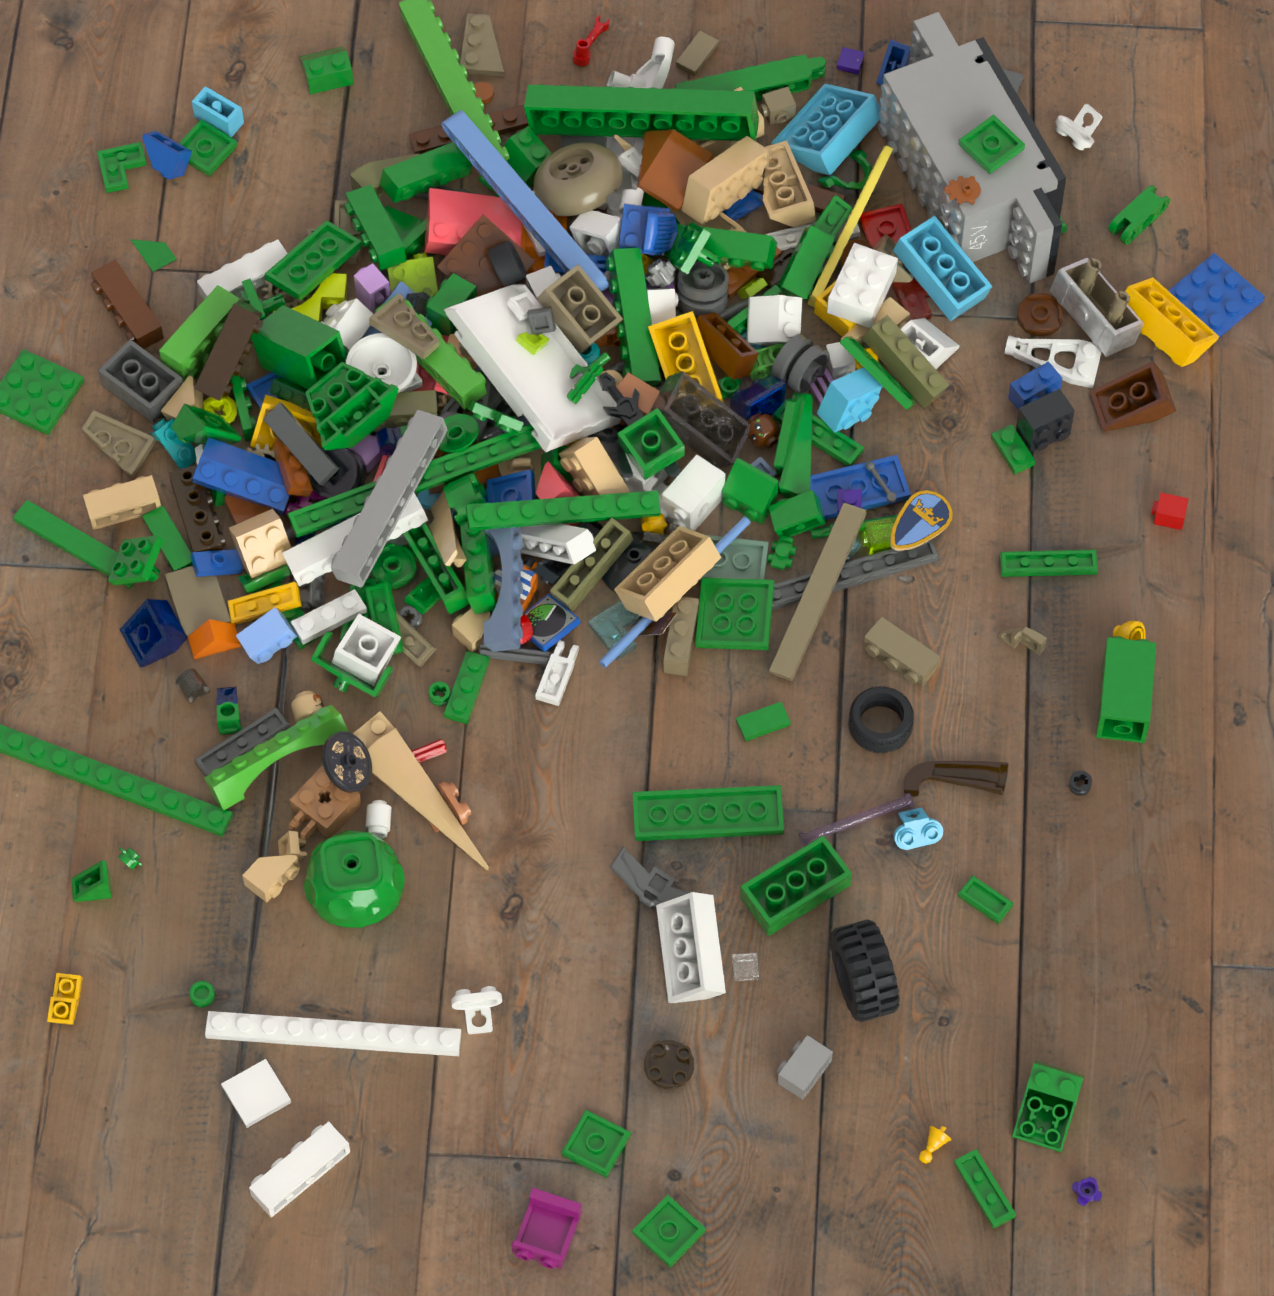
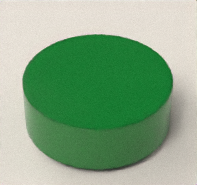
(202, 994)

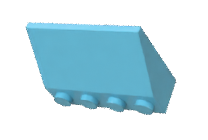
(830, 127)

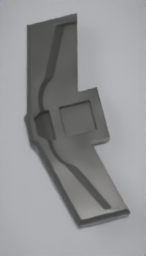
(651, 887)

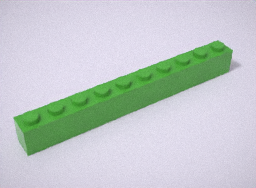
(444, 67)

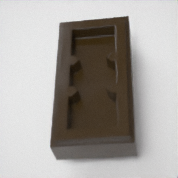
(773, 275)

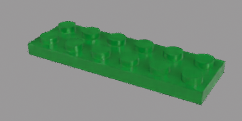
(708, 813)

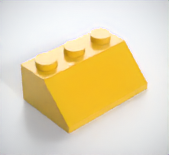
(265, 435)

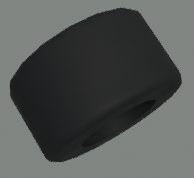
(507, 263)

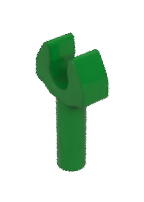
(576, 370)

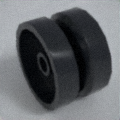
(350, 474)

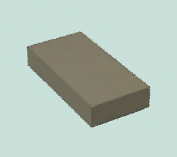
(697, 53)

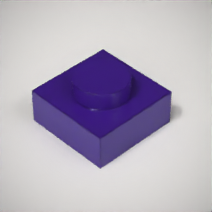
(849, 496)

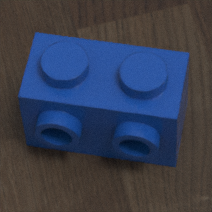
(1034, 385)

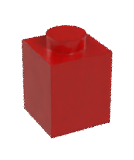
(1170, 511)

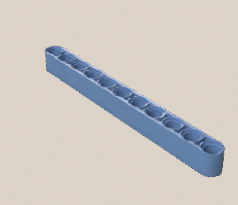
(519, 197)

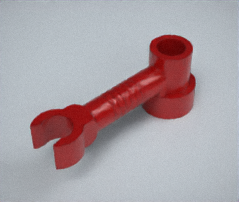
(581, 54)

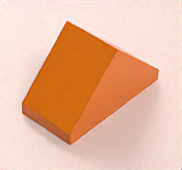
(213, 638)

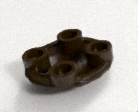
(669, 1064)

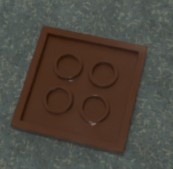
(471, 260)

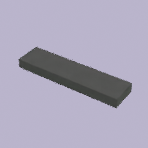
(301, 444)
(242, 741)

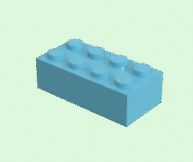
(942, 268)

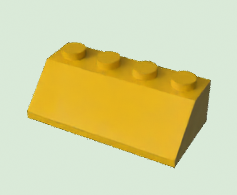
(1170, 322)
(683, 349)

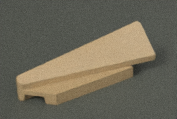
(444, 533)

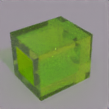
(877, 535)

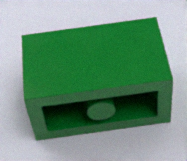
(797, 514)

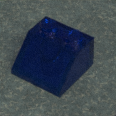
(761, 397)
(153, 632)

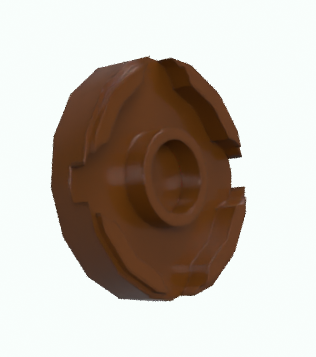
(1040, 314)

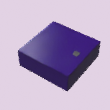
(850, 60)

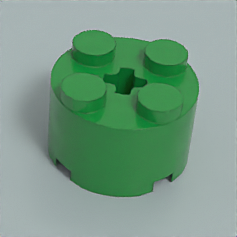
(464, 492)

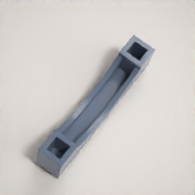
(503, 627)

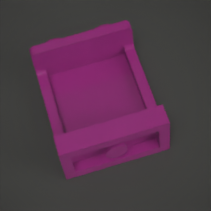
(547, 1229)

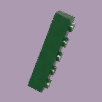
(290, 392)

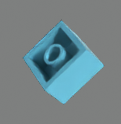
(849, 400)

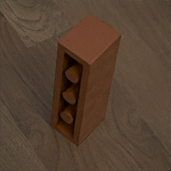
(126, 304)

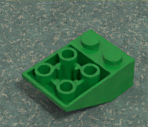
(1048, 1106)

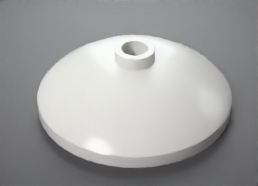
(382, 354)

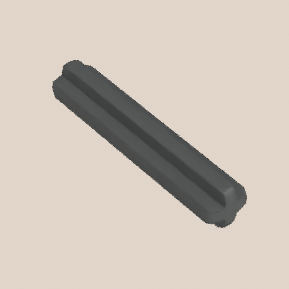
(520, 655)

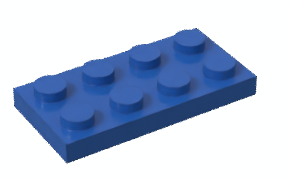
(858, 477)

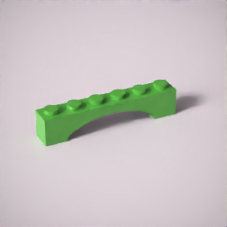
(233, 779)

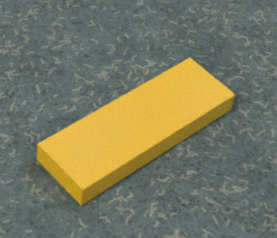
(259, 603)

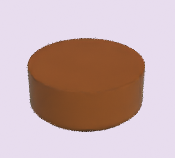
(484, 91)

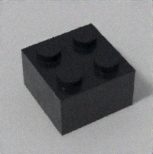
(1045, 421)

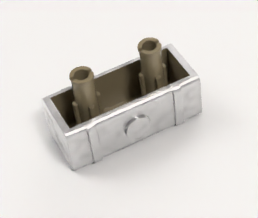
(1097, 306)

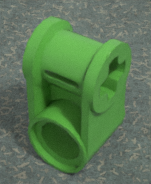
(765, 361)

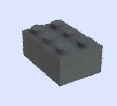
(140, 380)

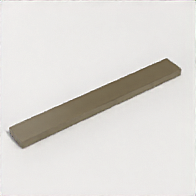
(817, 592)

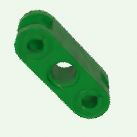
(1139, 214)

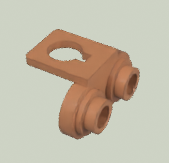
(460, 810)

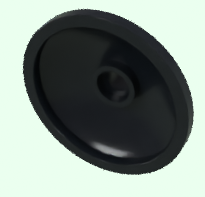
(625, 564)

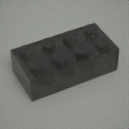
(702, 420)

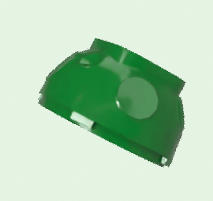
(355, 894)

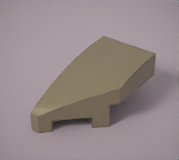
(1026, 636)

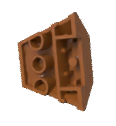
(667, 164)

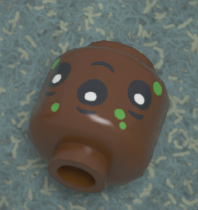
(763, 431)

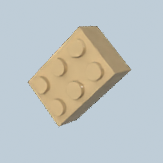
(592, 468)

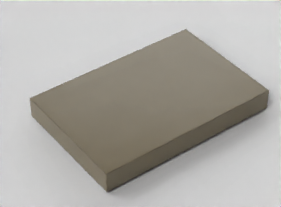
(196, 599)

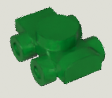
(782, 549)

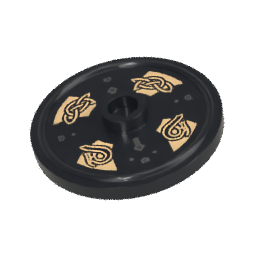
(347, 762)

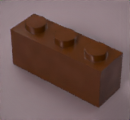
(726, 346)

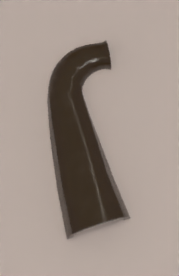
(974, 774)

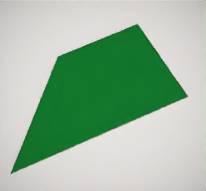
(154, 253)

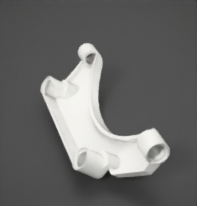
(649, 75)

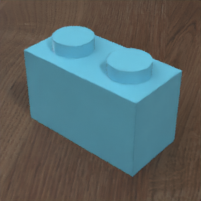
(217, 111)

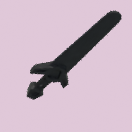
(628, 410)
(609, 440)

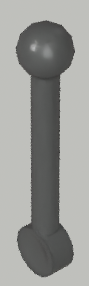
(891, 496)

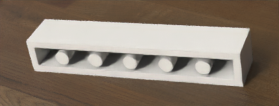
(316, 554)

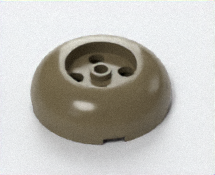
(577, 178)

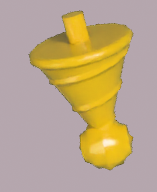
(935, 1141)

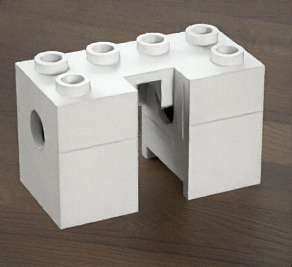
(688, 497)

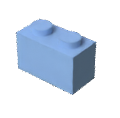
(266, 636)

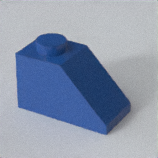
(166, 154)

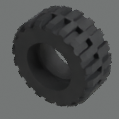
(864, 970)

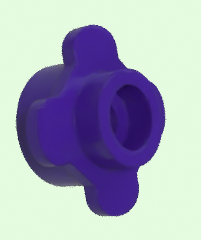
(1090, 1184)

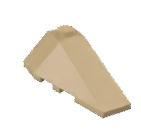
(785, 189)

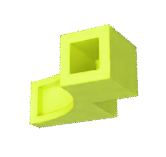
(331, 291)

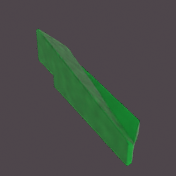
(794, 446)

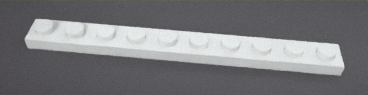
(333, 1033)

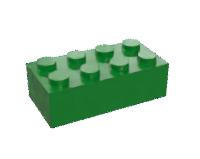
(795, 885)

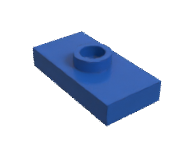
(216, 563)

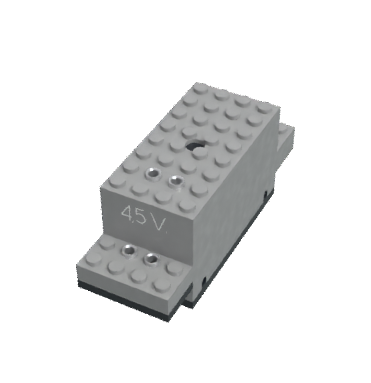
(936, 104)

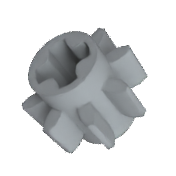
(660, 273)

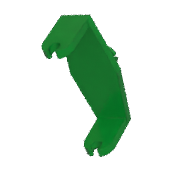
(344, 678)

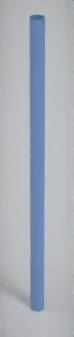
(644, 622)

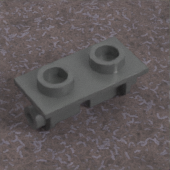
(314, 595)

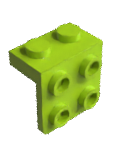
(416, 274)

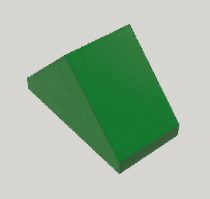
(92, 883)

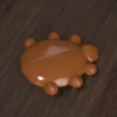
(963, 189)

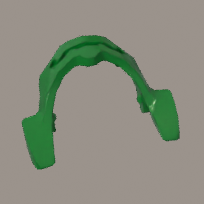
(859, 156)

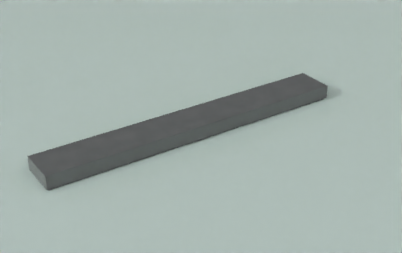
(859, 572)

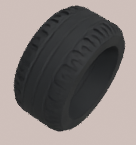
(887, 698)

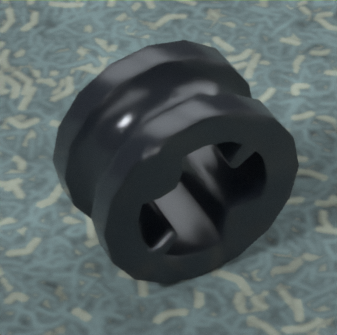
(1084, 789)

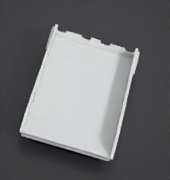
(529, 382)

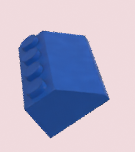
(241, 475)

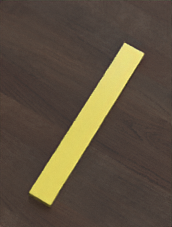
(850, 224)

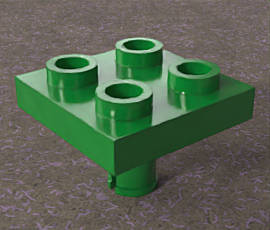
(691, 248)
(266, 306)
(136, 561)

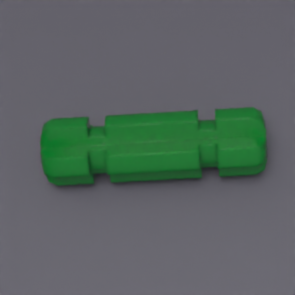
(584, 382)

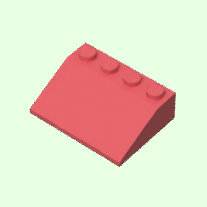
(454, 213)

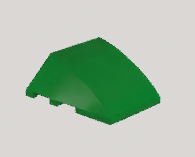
(349, 405)

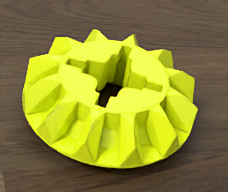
(227, 404)

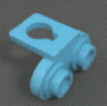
(918, 830)

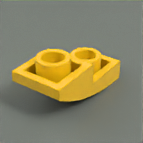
(65, 999)

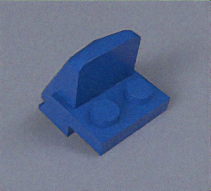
(647, 228)

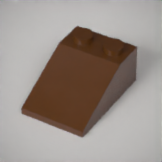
(1133, 399)

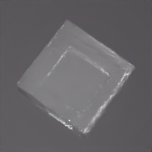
(745, 966)

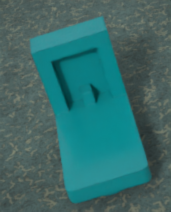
(180, 452)

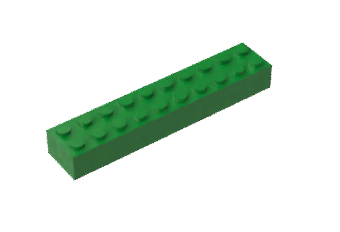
(634, 111)

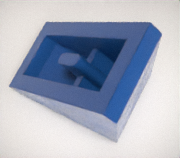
(895, 58)

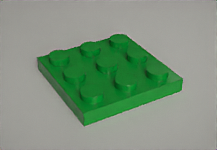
(37, 391)
(735, 613)

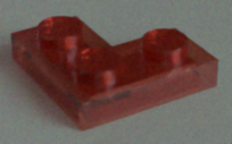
(913, 299)

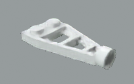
(1085, 365)

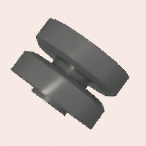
(703, 289)
(800, 363)

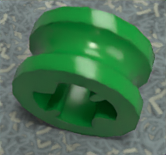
(436, 699)

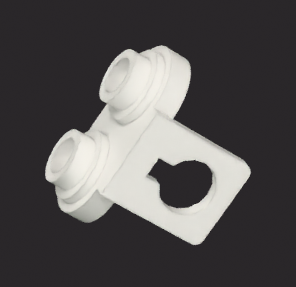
(1080, 135)
(477, 1002)

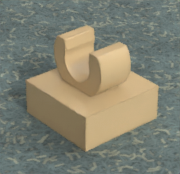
(290, 844)

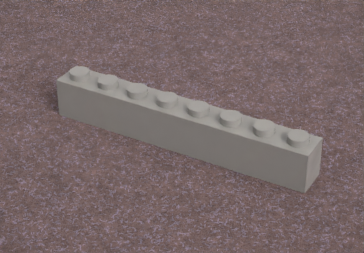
(389, 498)

